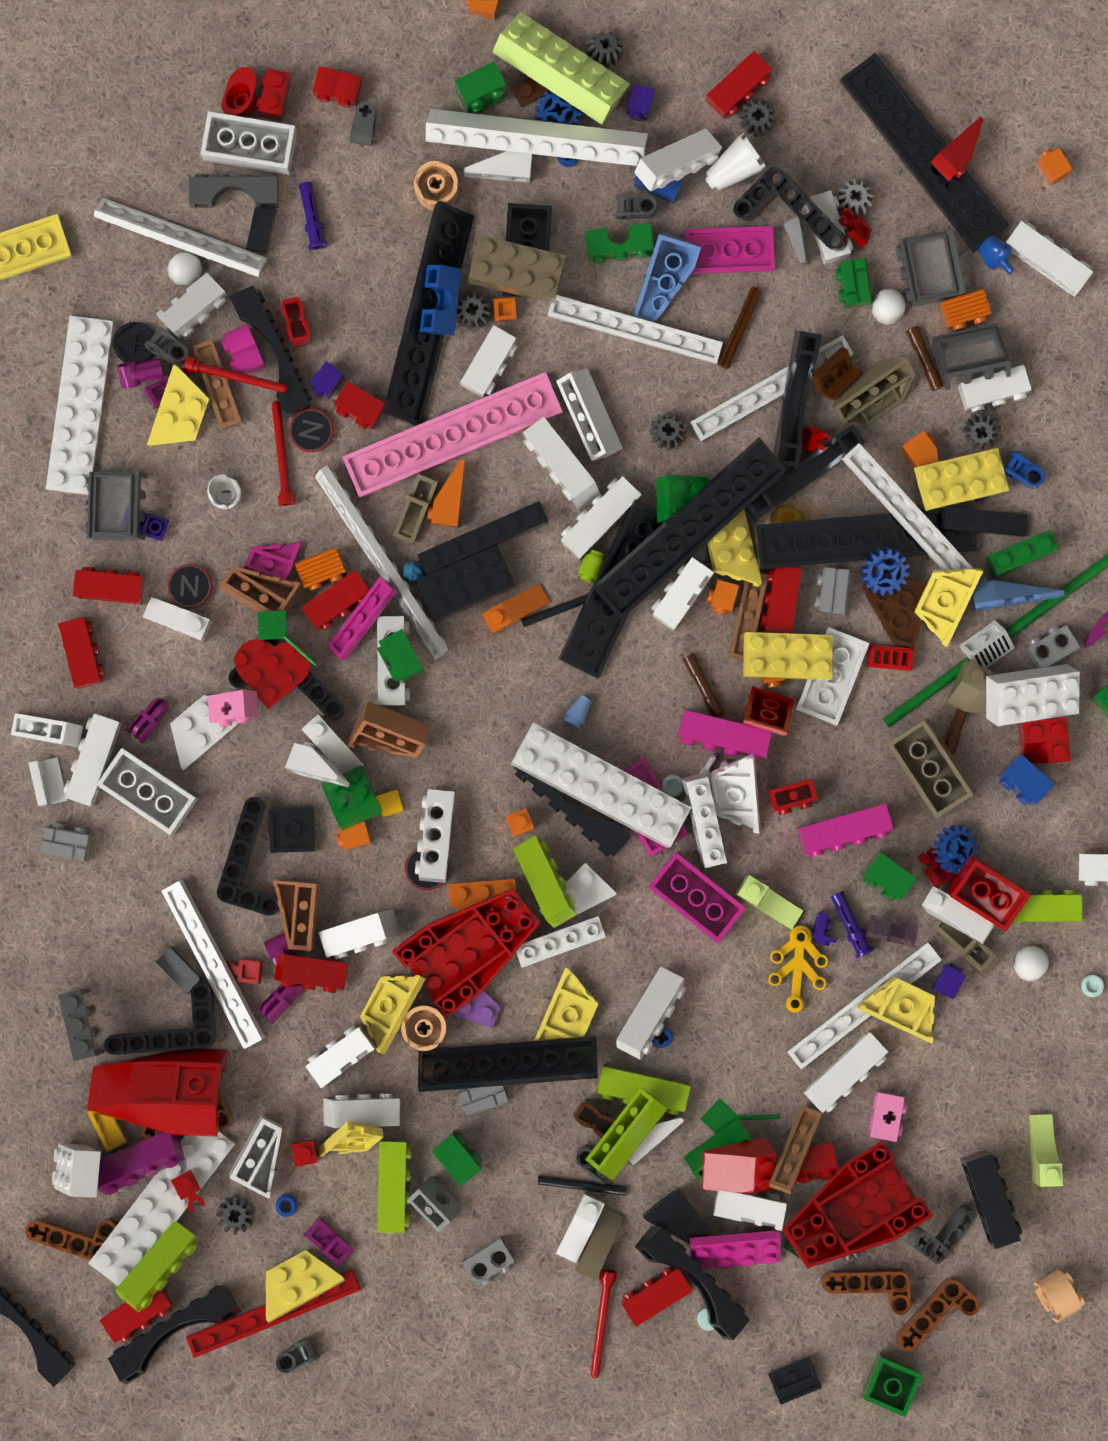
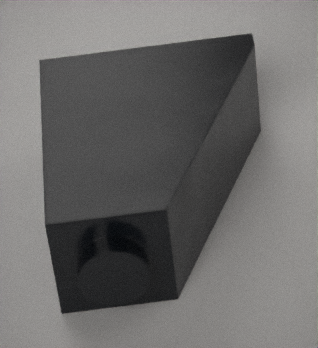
(677, 1216)

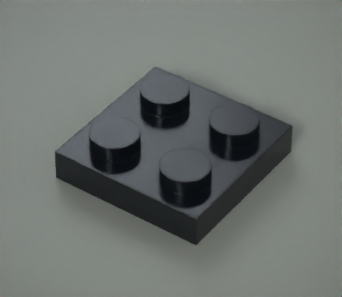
(291, 830)

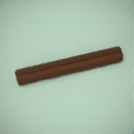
(739, 327)

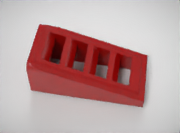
(909, 658)

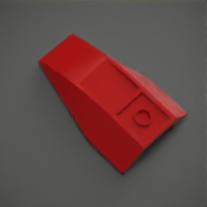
(467, 948)
(162, 1091)
(856, 1210)

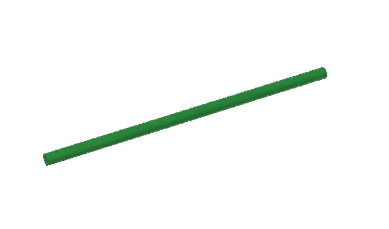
(1012, 630)

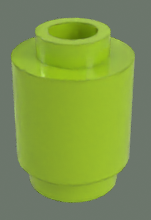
(591, 565)

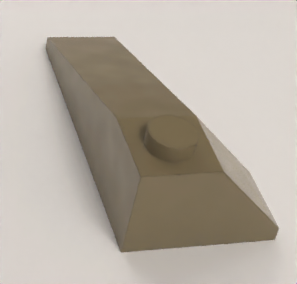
(970, 688)

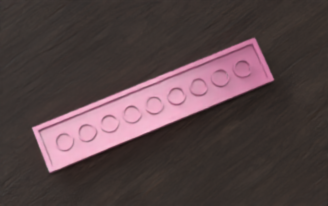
(452, 435)

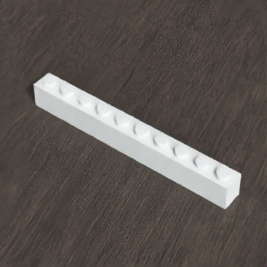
(536, 137)

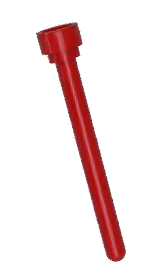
(193, 365)
(286, 495)
(607, 1279)

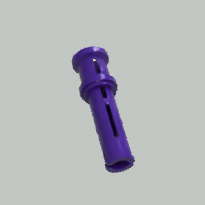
(314, 225)
(856, 935)

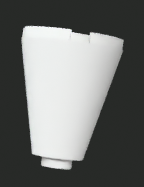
(735, 164)

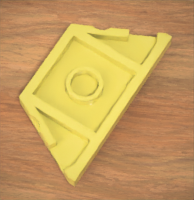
(179, 410)
(734, 553)
(946, 600)
(903, 1007)
(388, 1008)
(568, 1011)
(351, 1138)
(297, 1283)

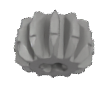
(855, 189)

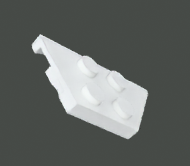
(195, 733)
(737, 793)

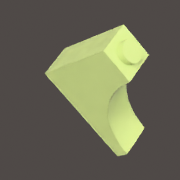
(768, 901)
(1045, 1163)

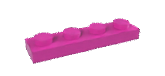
(362, 618)

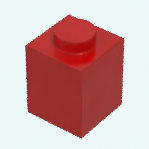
(305, 1152)

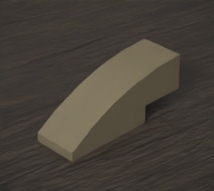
(416, 507)
(973, 951)
(599, 1243)

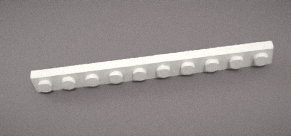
(377, 555)

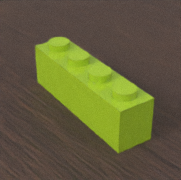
(544, 881)
(1052, 907)
(625, 1084)
(626, 1134)
(392, 1186)
(156, 1266)

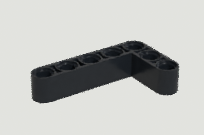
(795, 204)
(307, 688)
(243, 861)
(171, 1035)

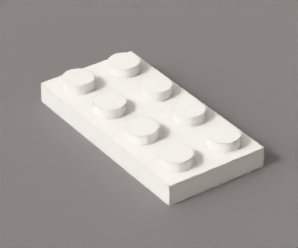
(828, 697)

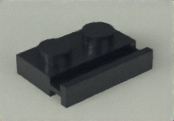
(794, 1380)

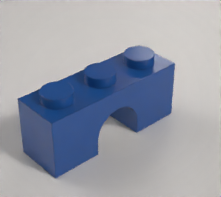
(446, 284)

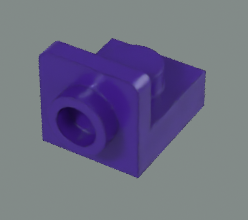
(822, 925)

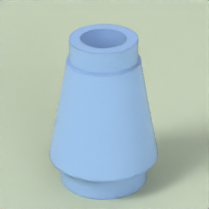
(577, 713)

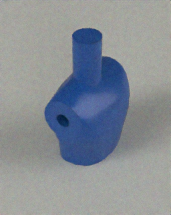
(995, 254)

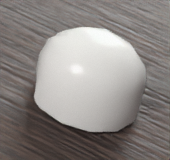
(184, 268)
(888, 306)
(224, 500)
(1031, 963)

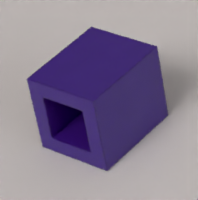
(640, 102)
(326, 380)
(949, 980)

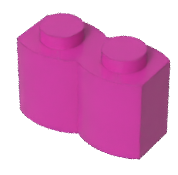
(243, 350)

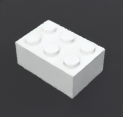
(76, 1170)

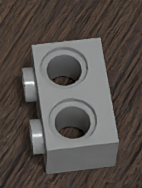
(1054, 651)
(485, 1256)

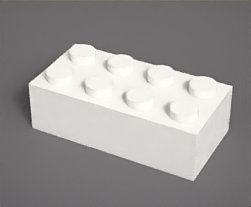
(248, 143)
(1032, 694)
(147, 791)

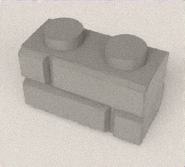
(833, 591)
(66, 843)
(482, 1099)

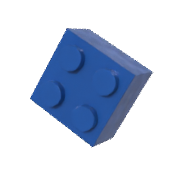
(1025, 780)

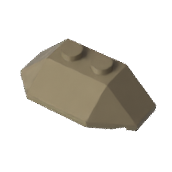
(875, 392)

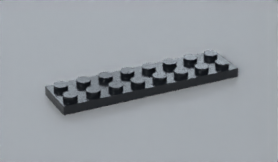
(597, 624)
(507, 1064)

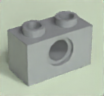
(435, 1204)

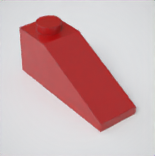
(958, 153)

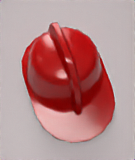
(240, 93)

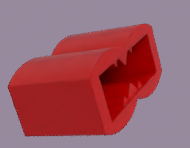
(337, 87)
(296, 322)

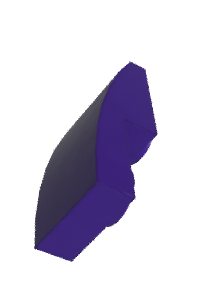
(153, 526)

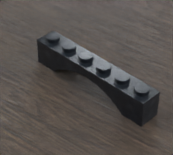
(251, 311)
(800, 370)
(805, 473)
(484, 537)
(605, 833)
(723, 1314)
(134, 1359)
(51, 1360)

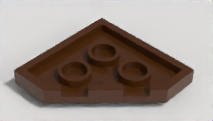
(898, 611)

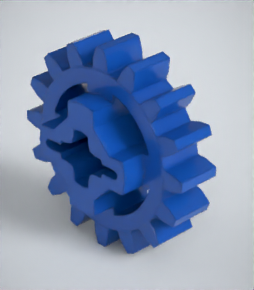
(550, 114)
(876, 577)
(955, 848)

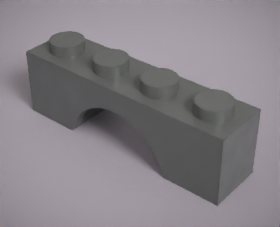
(206, 190)

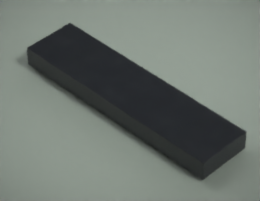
(984, 521)

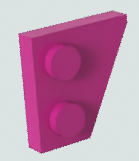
(273, 560)

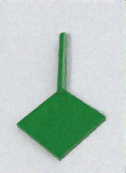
(273, 626)
(721, 1116)

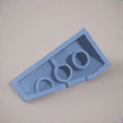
(668, 270)
(1002, 594)

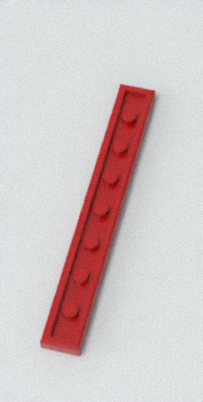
(255, 1319)

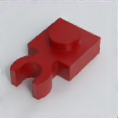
(857, 227)
(813, 438)
(935, 874)
(247, 971)
(187, 1186)

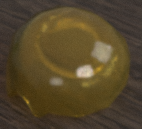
(786, 513)

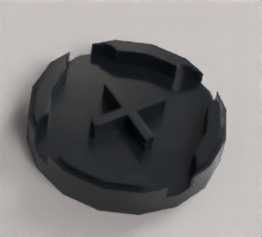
(130, 342)

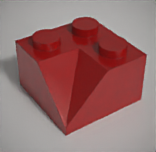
(1045, 740)

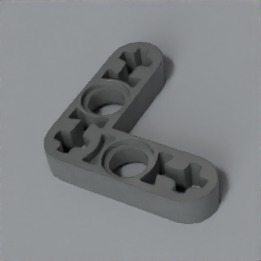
(939, 1248)

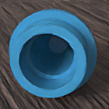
(412, 571)

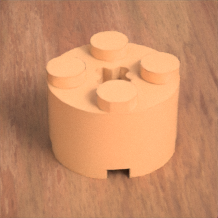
(438, 173)
(417, 1038)
(1059, 1295)

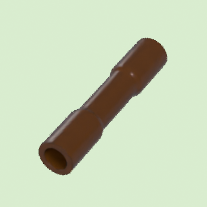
(920, 347)
(697, 673)
(953, 734)

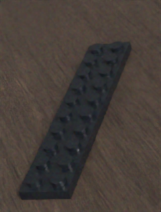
(916, 146)
(419, 350)
(689, 528)
(845, 539)

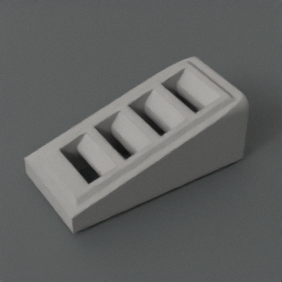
(796, 233)

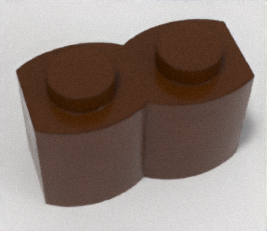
(590, 1117)

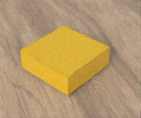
(390, 803)

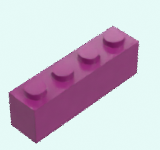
(139, 1162)

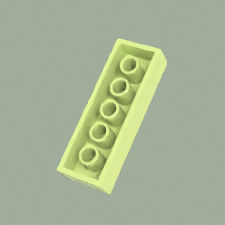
(560, 67)

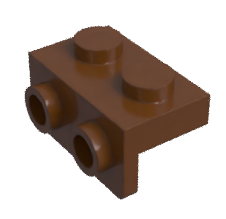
(835, 374)

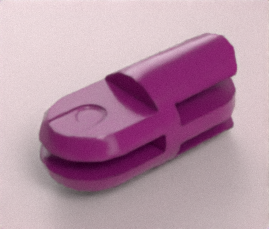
(148, 719)
(279, 1001)

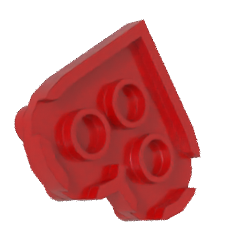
(271, 669)

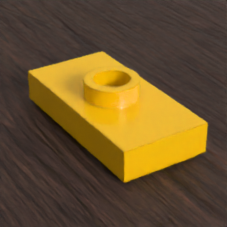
(108, 1131)

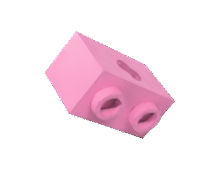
(233, 707)
(882, 1104)

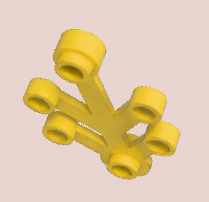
(798, 965)

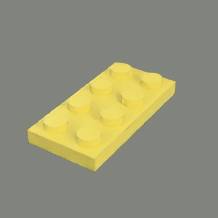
(32, 246)
(961, 479)
(788, 656)

